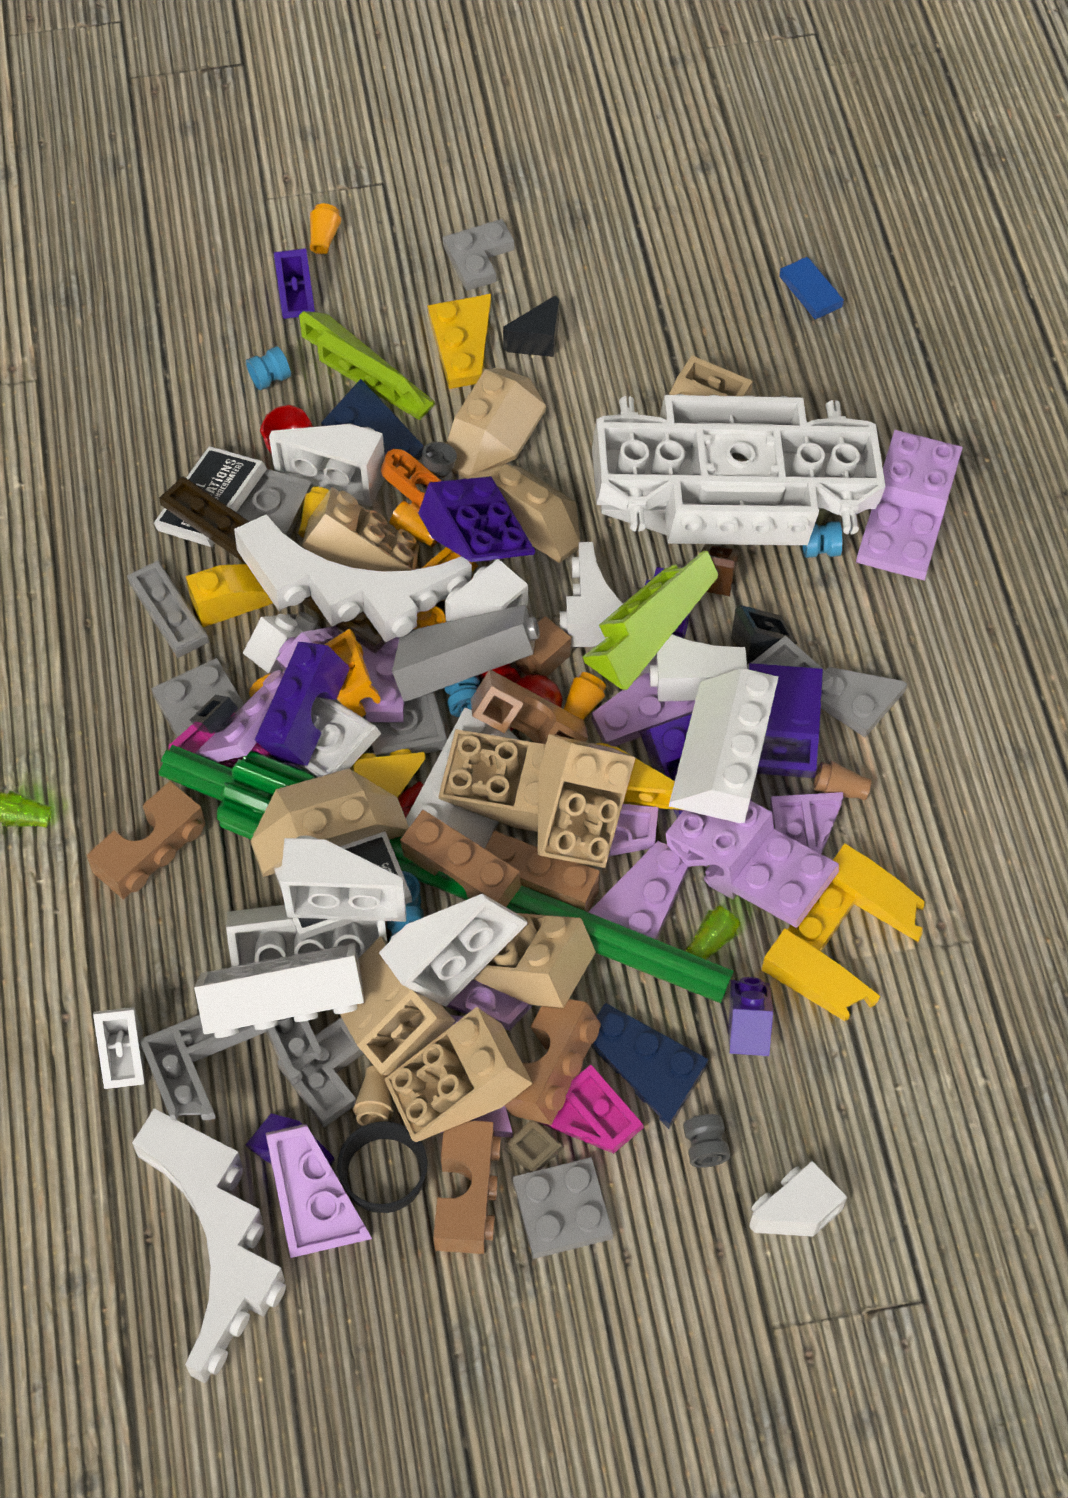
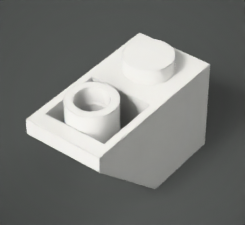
(488, 591)
(272, 634)
(800, 1206)

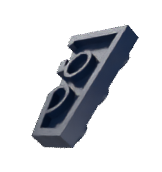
(365, 409)
(650, 1062)

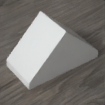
(120, 1047)

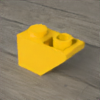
(390, 771)

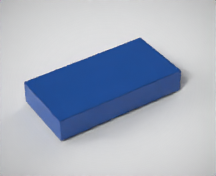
(811, 288)

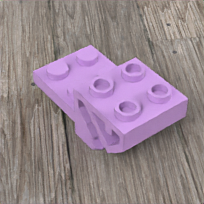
(912, 507)
(754, 861)

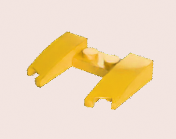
(797, 953)

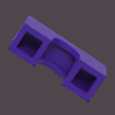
(288, 724)

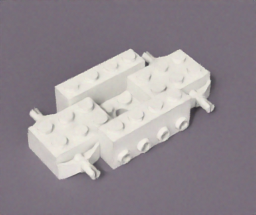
(713, 499)

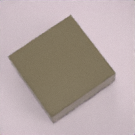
(533, 1146)

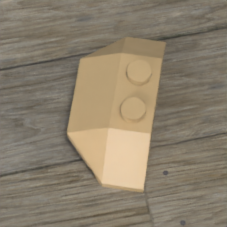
(494, 421)
(541, 510)
(329, 807)

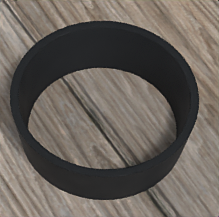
(370, 1133)

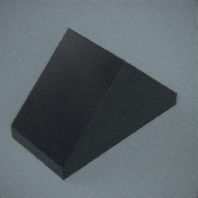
(534, 331)
(758, 631)

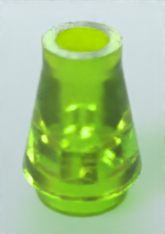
(22, 811)
(714, 932)

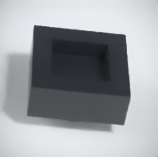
(214, 714)

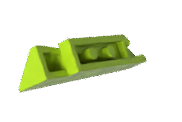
(357, 361)
(649, 619)

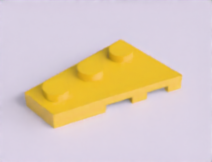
(461, 336)

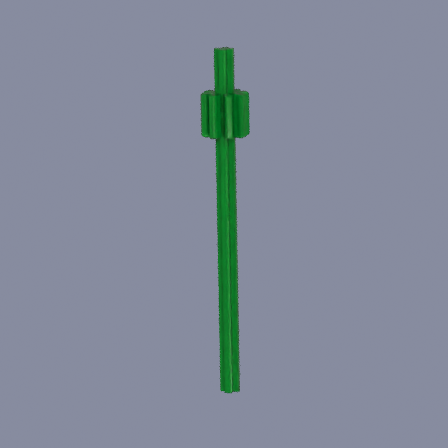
(249, 789)

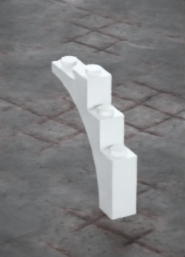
(340, 591)
(679, 662)
(238, 1278)

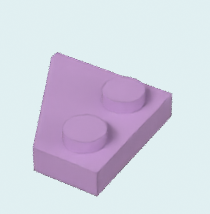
(806, 817)

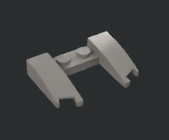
(177, 1047)

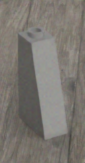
(462, 649)

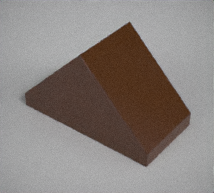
(725, 562)

